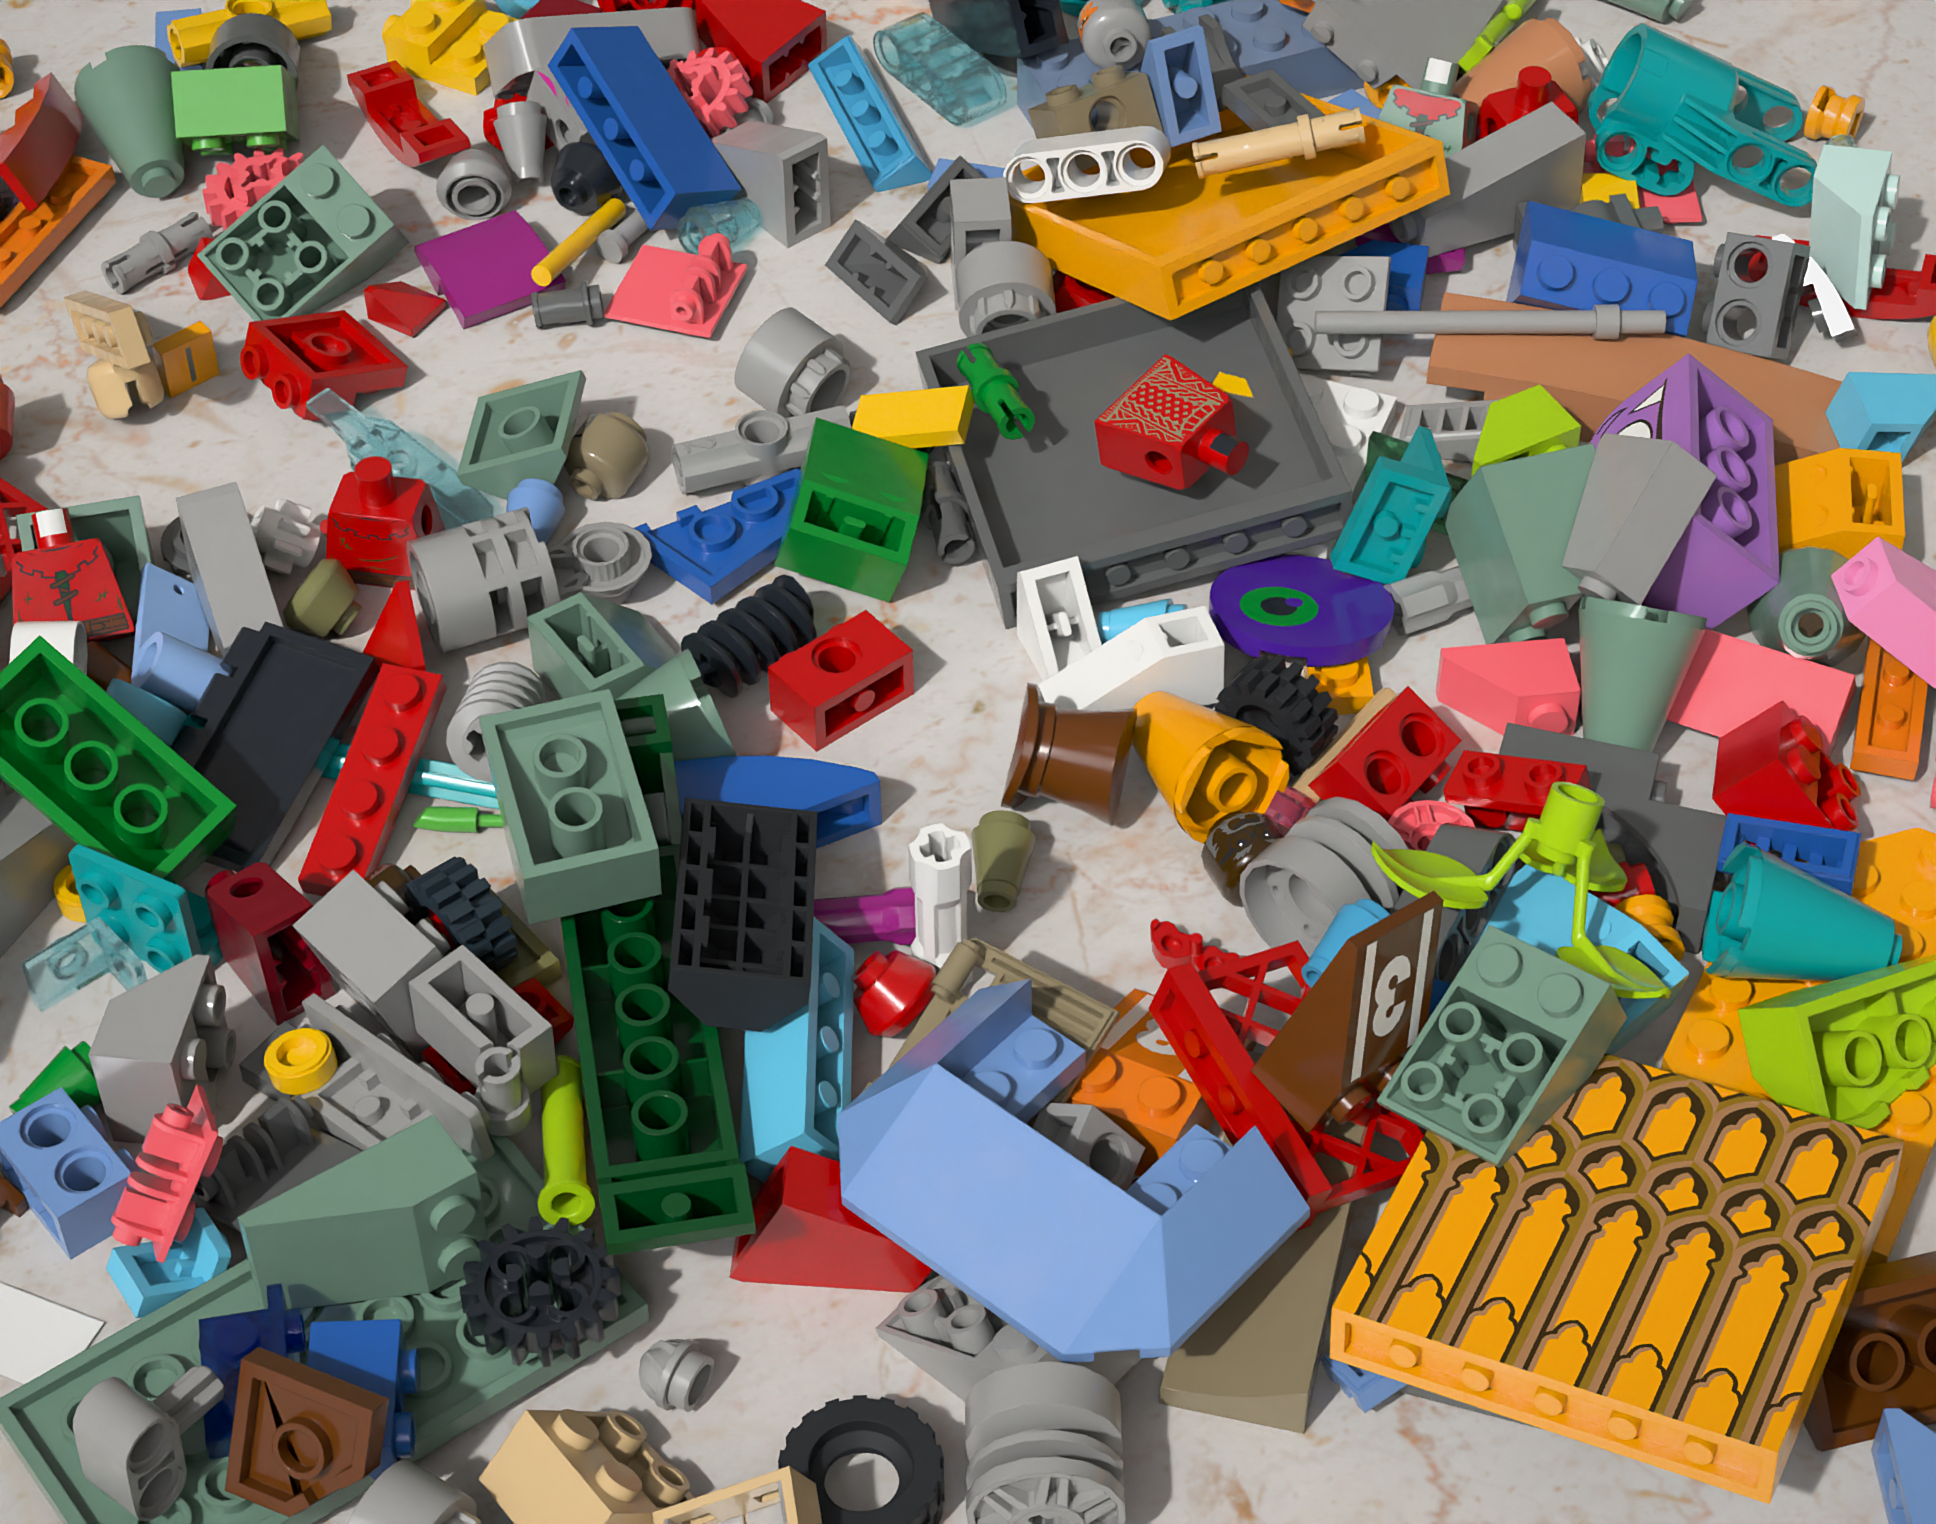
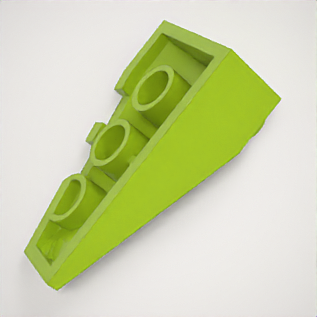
(1846, 1042)

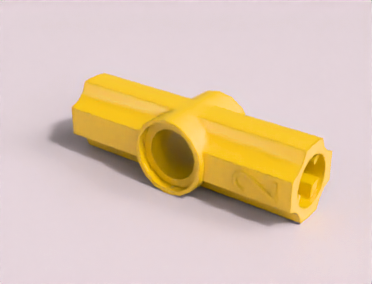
(192, 35)

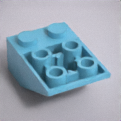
(1540, 912)

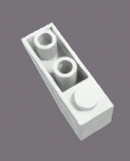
(1160, 653)

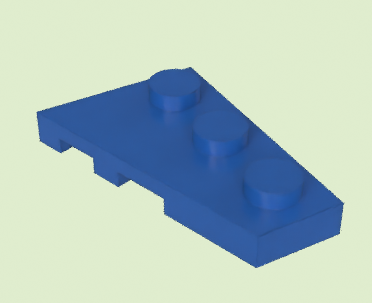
(727, 543)

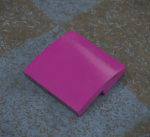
(486, 268)

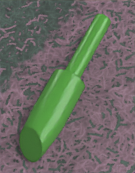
(455, 819)

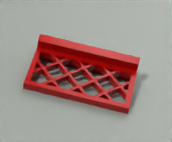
(1214, 1055)

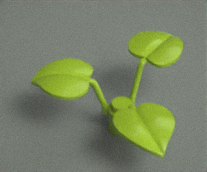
(1557, 844)

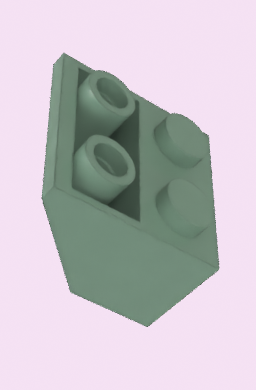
(593, 646)

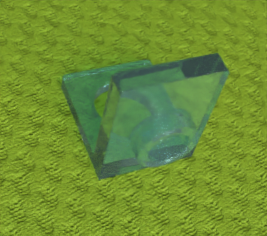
(78, 961)

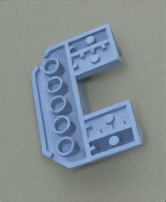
(1028, 1230)

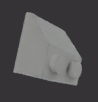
(373, 952)

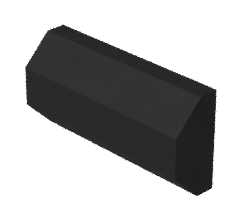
(743, 913)

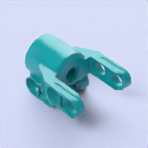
(1686, 111)

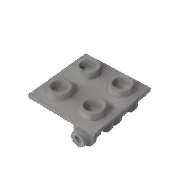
(1332, 285)

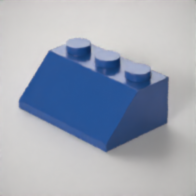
(1584, 261)

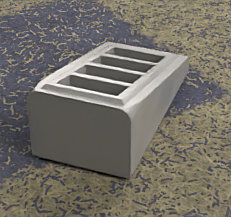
(1461, 418)

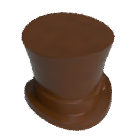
(1070, 756)

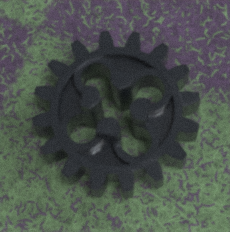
(498, 1289)

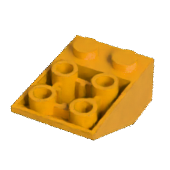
(1840, 500)

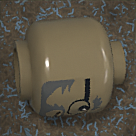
(606, 456)

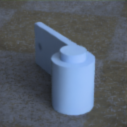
(172, 640)

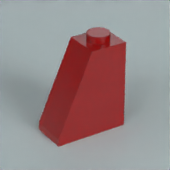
(768, 36)
(815, 1240)

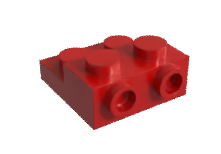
(318, 352)

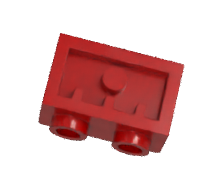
(1507, 788)

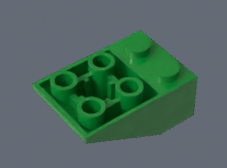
(854, 510)

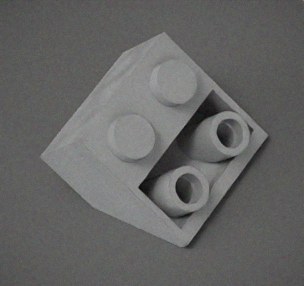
(161, 1045)

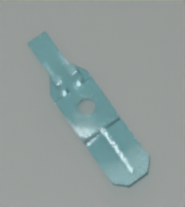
(383, 438)

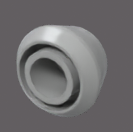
(473, 185)

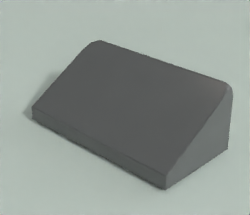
(928, 224)

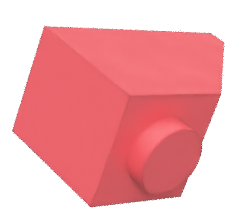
(1511, 683)

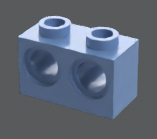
(65, 1169)

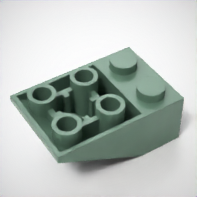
(303, 242)
(1504, 1047)

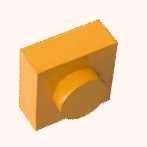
(1346, 683)

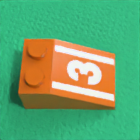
(1143, 1082)

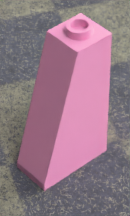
(1892, 603)

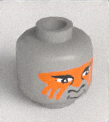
(1113, 32)

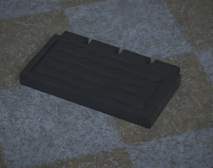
(272, 731)

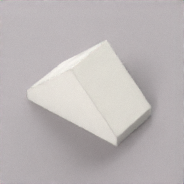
(1055, 616)

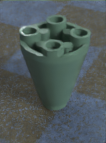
(1804, 589)

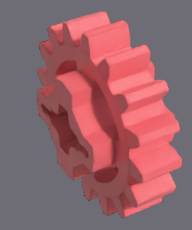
(712, 88)
(246, 182)

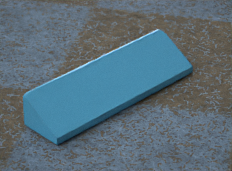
(869, 117)

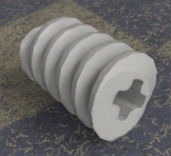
(491, 691)

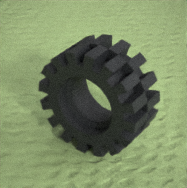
(1284, 706)

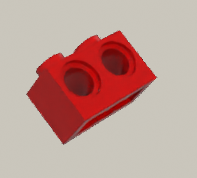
(1390, 757)

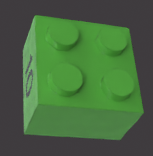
(235, 108)

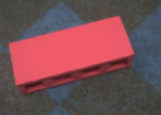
(1741, 679)

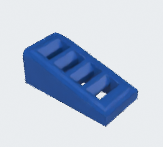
(1829, 852)

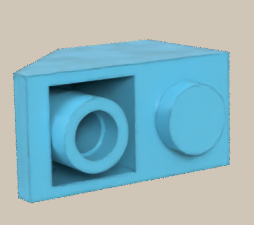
(1883, 411)

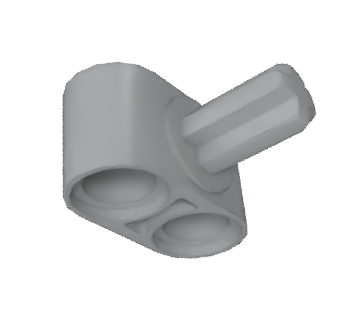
(135, 1444)

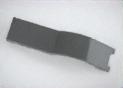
(1257, 100)

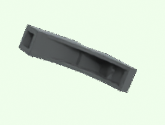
(1671, 840)

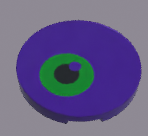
(1300, 610)

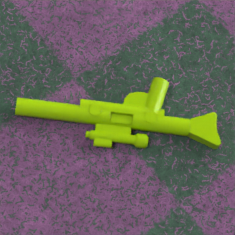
(1494, 32)

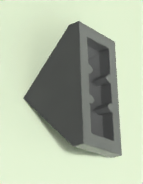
(877, 271)

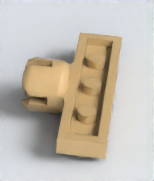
(119, 343)

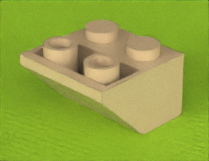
(581, 1470)

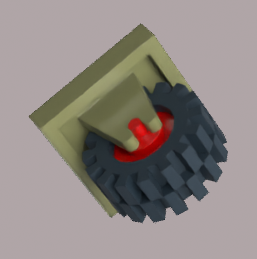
(473, 916)

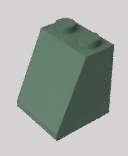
(1512, 541)

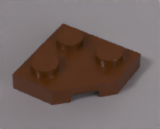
(300, 1433)

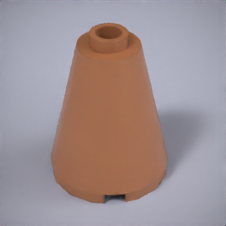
(1530, 44)

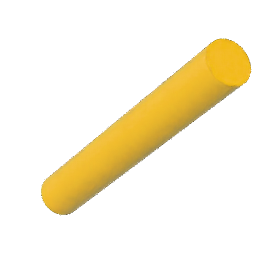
(578, 242)

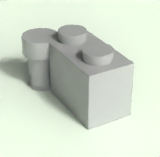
(485, 1036)

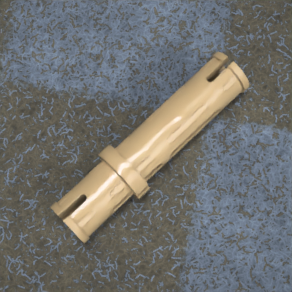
(1279, 142)

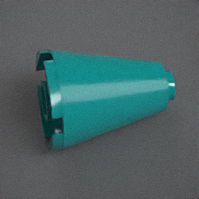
(1791, 925)

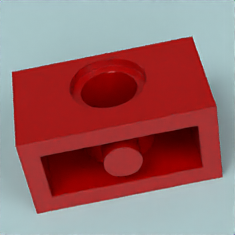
(841, 680)

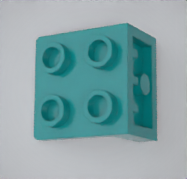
(1395, 513)
(146, 912)

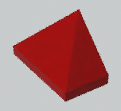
(396, 632)

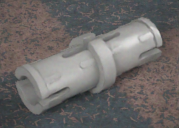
(155, 253)

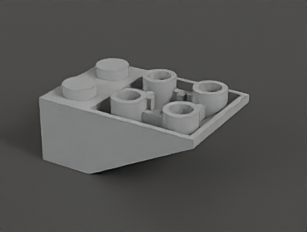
(965, 1342)

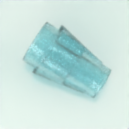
(728, 218)

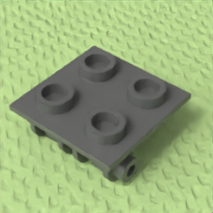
(268, 1161)

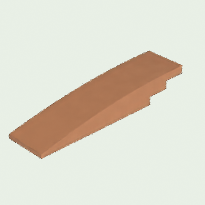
(1599, 374)

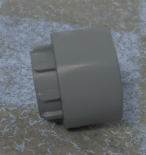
(254, 39)

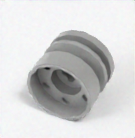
(1317, 869)
(1044, 1447)

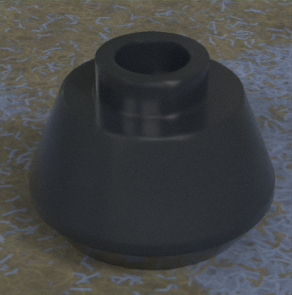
(583, 178)

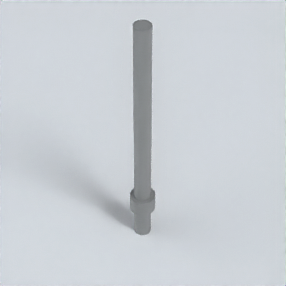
(1603, 322)

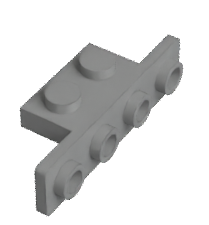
(384, 1091)

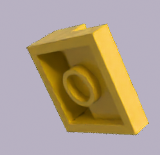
(444, 41)

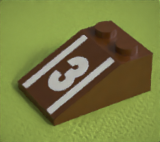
(1356, 1019)

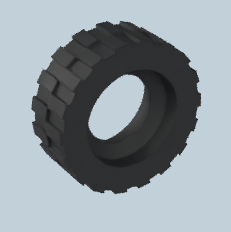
(878, 1429)

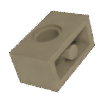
(1120, 100)

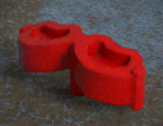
(1177, 948)

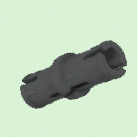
(946, 514)

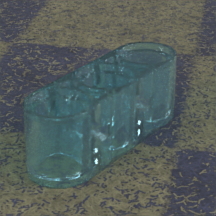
(939, 68)

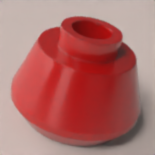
(892, 991)

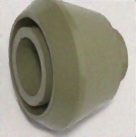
(323, 601)

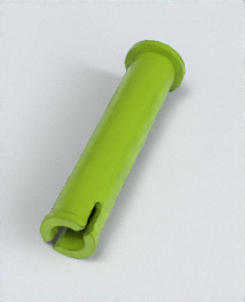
(564, 1157)

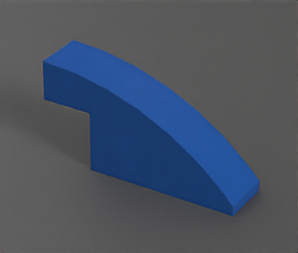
(842, 795)

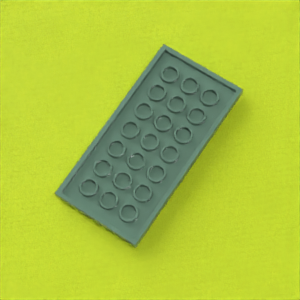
(456, 1389)

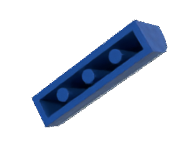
(641, 123)

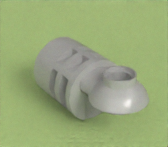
(495, 574)

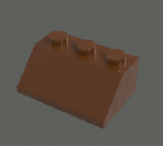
(1880, 1355)

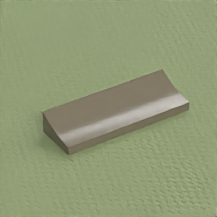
(1267, 1339)

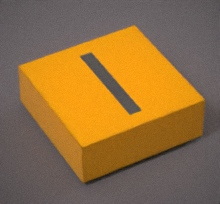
(185, 359)

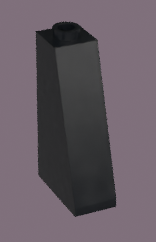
(1003, 26)

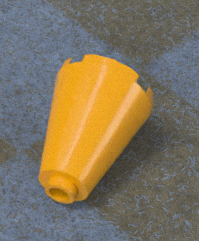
(1206, 761)

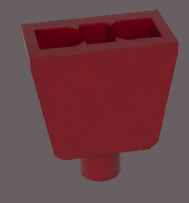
(257, 912)

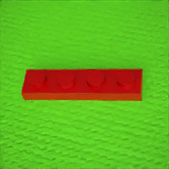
(373, 777)

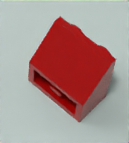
(1780, 773)

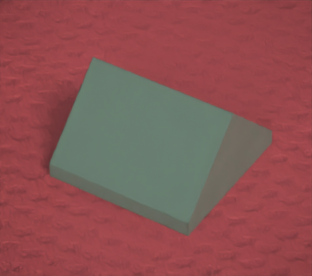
(521, 434)
(122, 532)

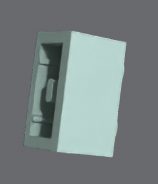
(1852, 219)

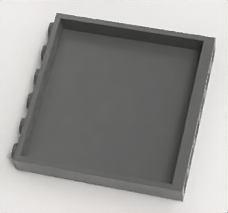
(1055, 501)

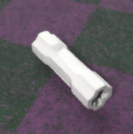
(940, 879)

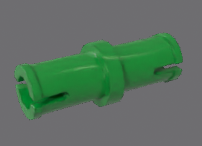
(995, 391)

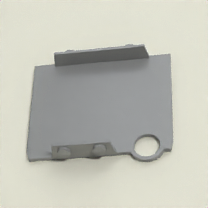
(1398, 35)

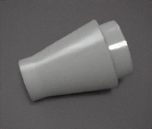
(522, 138)

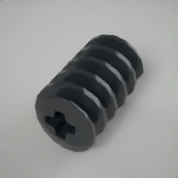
(752, 635)

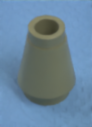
(1001, 857)

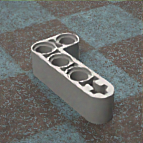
(532, 42)

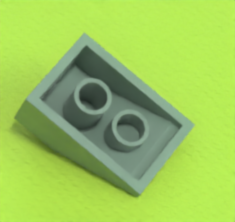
(571, 806)
(371, 1225)

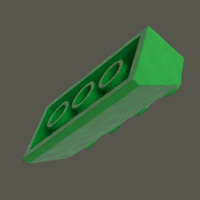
(104, 770)

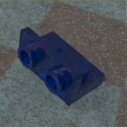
(233, 1336)

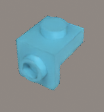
(152, 1284)

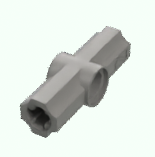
(755, 451)

